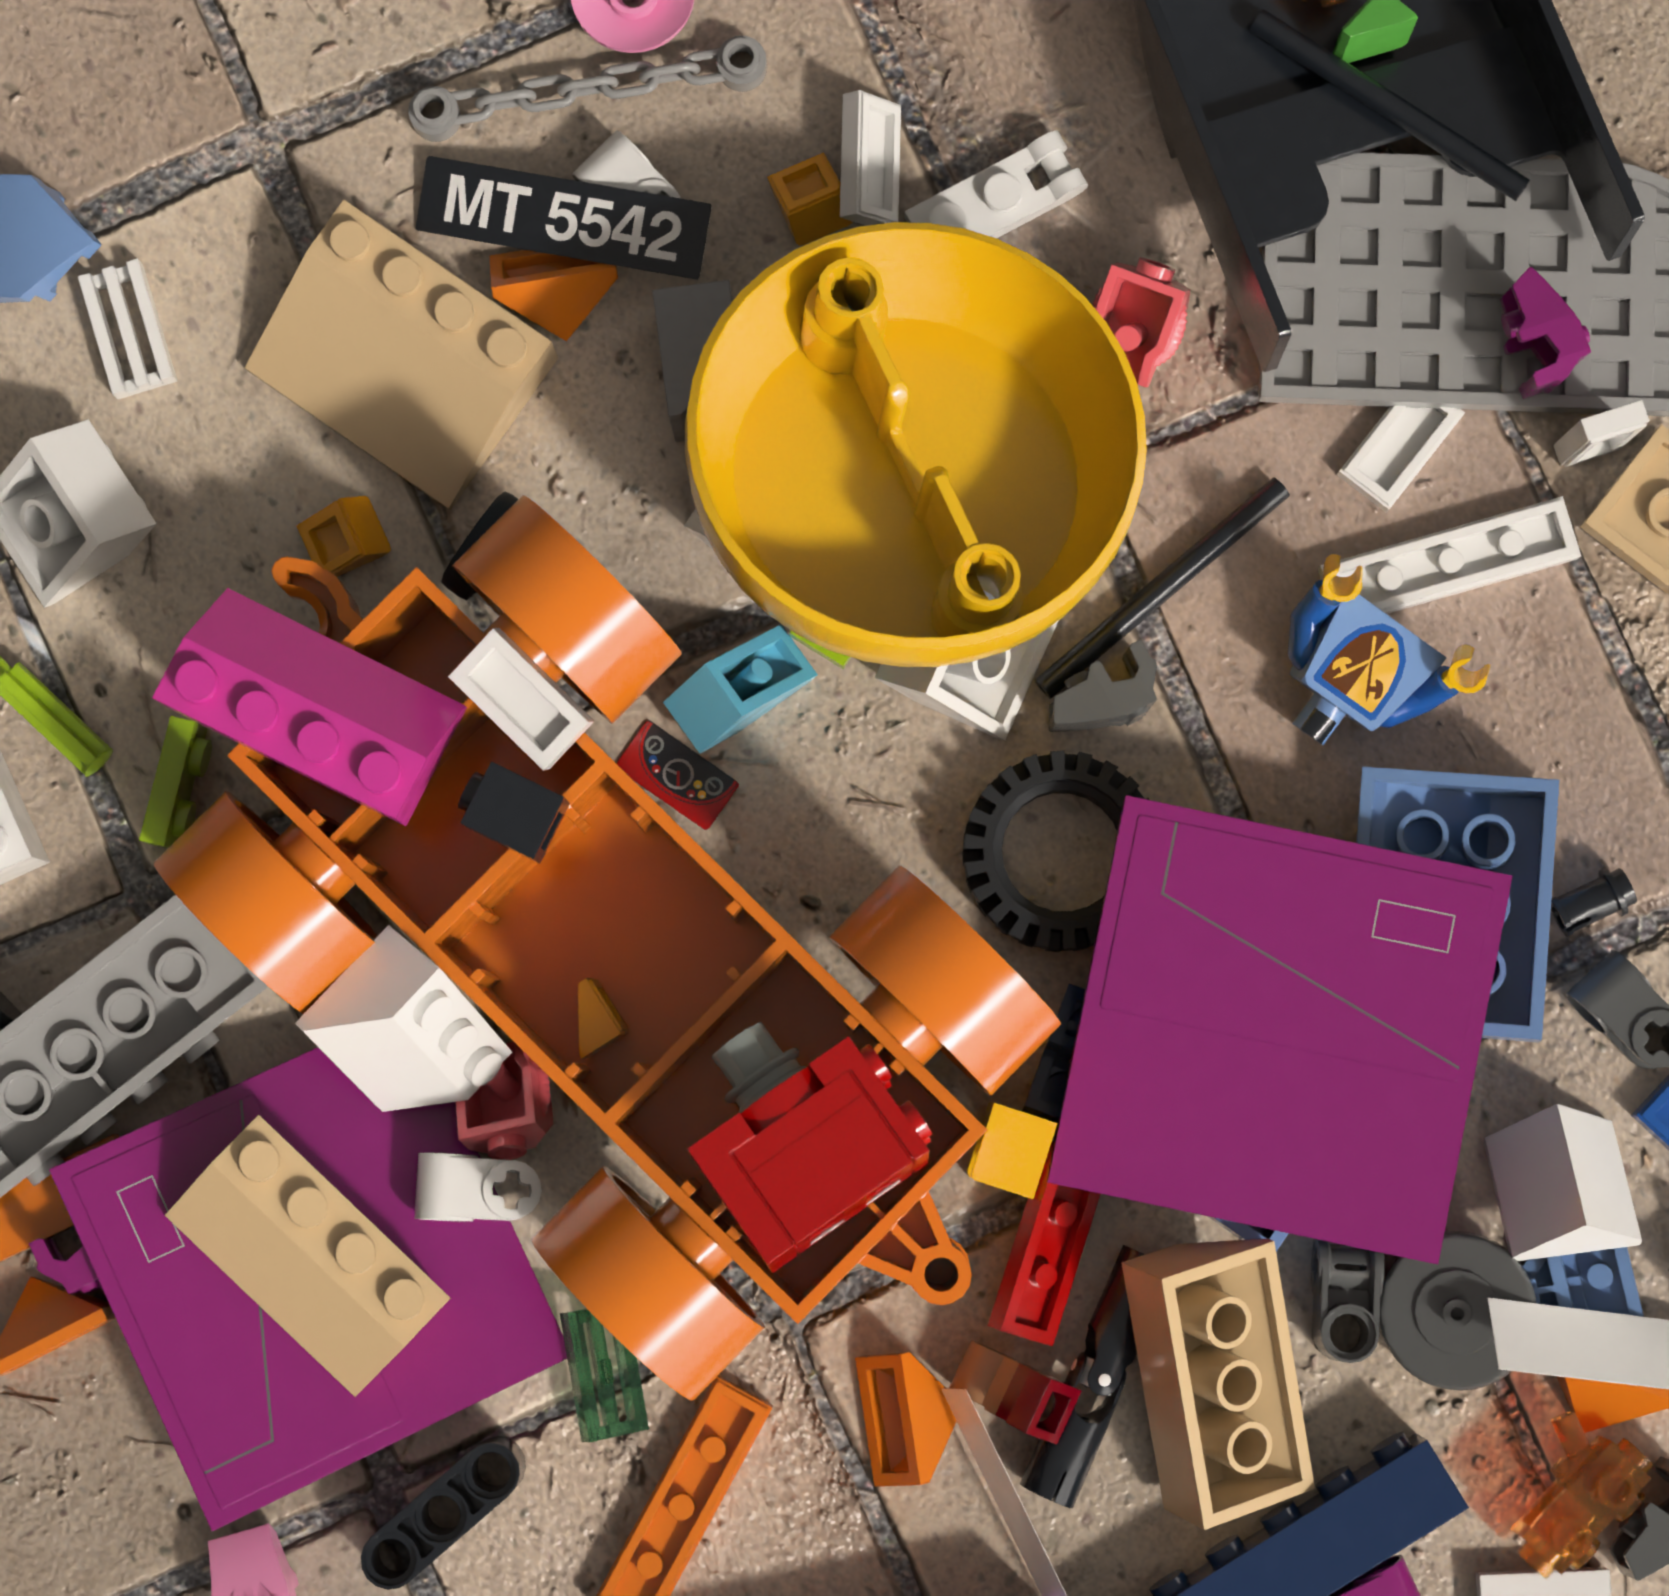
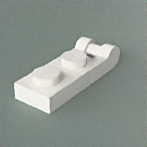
(1003, 194)

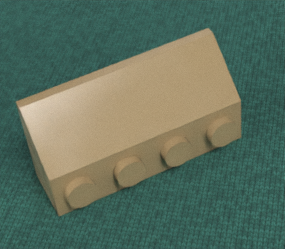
(307, 1256)
(1218, 1378)

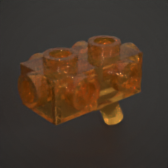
(1589, 1491)

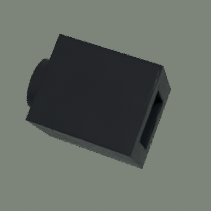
(512, 811)

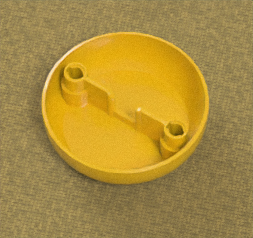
(915, 447)

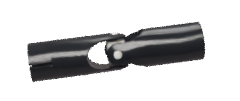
(1110, 1344)

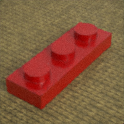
(1043, 1260)

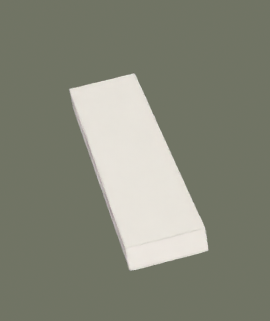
(1465, 556)

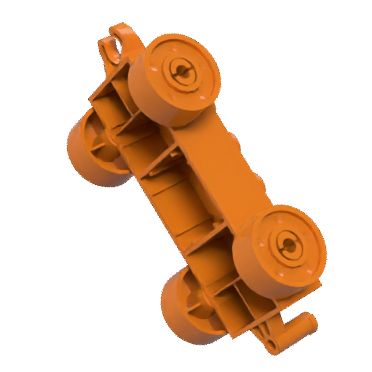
(620, 904)

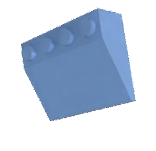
(1489, 826)

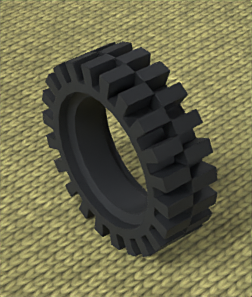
(985, 835)

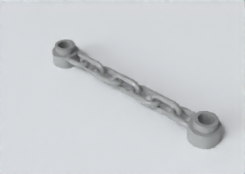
(448, 122)

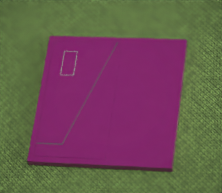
(1280, 1029)
(227, 1380)

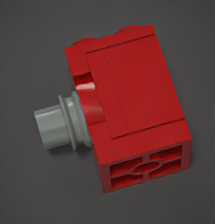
(806, 1141)

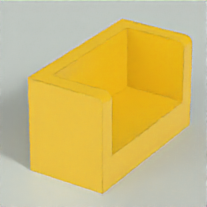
(1011, 1150)

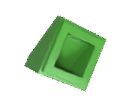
(1375, 30)

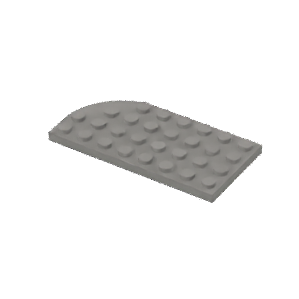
(1408, 280)

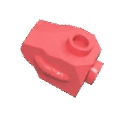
(1144, 313)
(508, 1111)

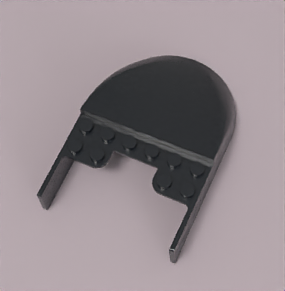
(1261, 123)

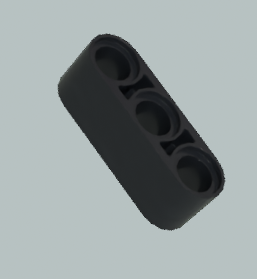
(421, 1534)

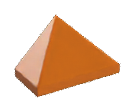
(550, 288)
(46, 1321)
(1608, 1403)
(903, 1418)

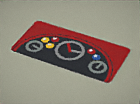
(677, 775)

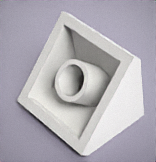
(1561, 1185)

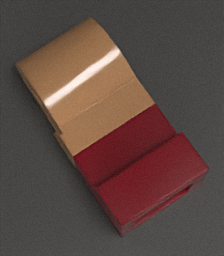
(1015, 1391)

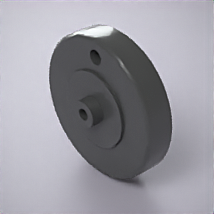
(1440, 1313)

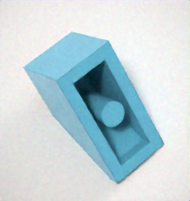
(739, 688)

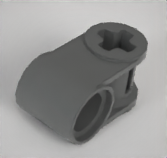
(1620, 1006)
(1346, 1293)

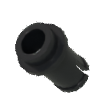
(1593, 901)

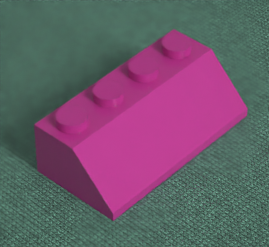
(310, 704)

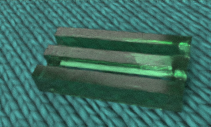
(582, 1380)

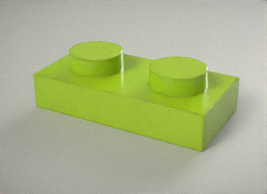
(181, 760)

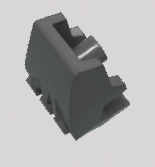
(1100, 703)
(1644, 1535)

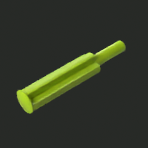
(53, 718)

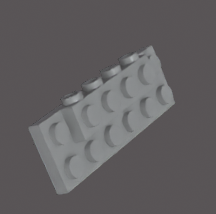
(112, 1036)

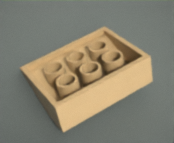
(399, 355)

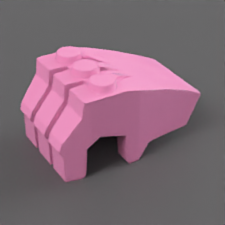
(250, 1564)

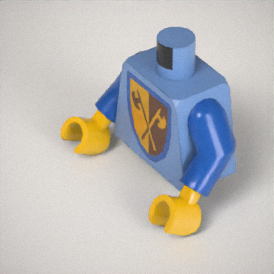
(1365, 661)

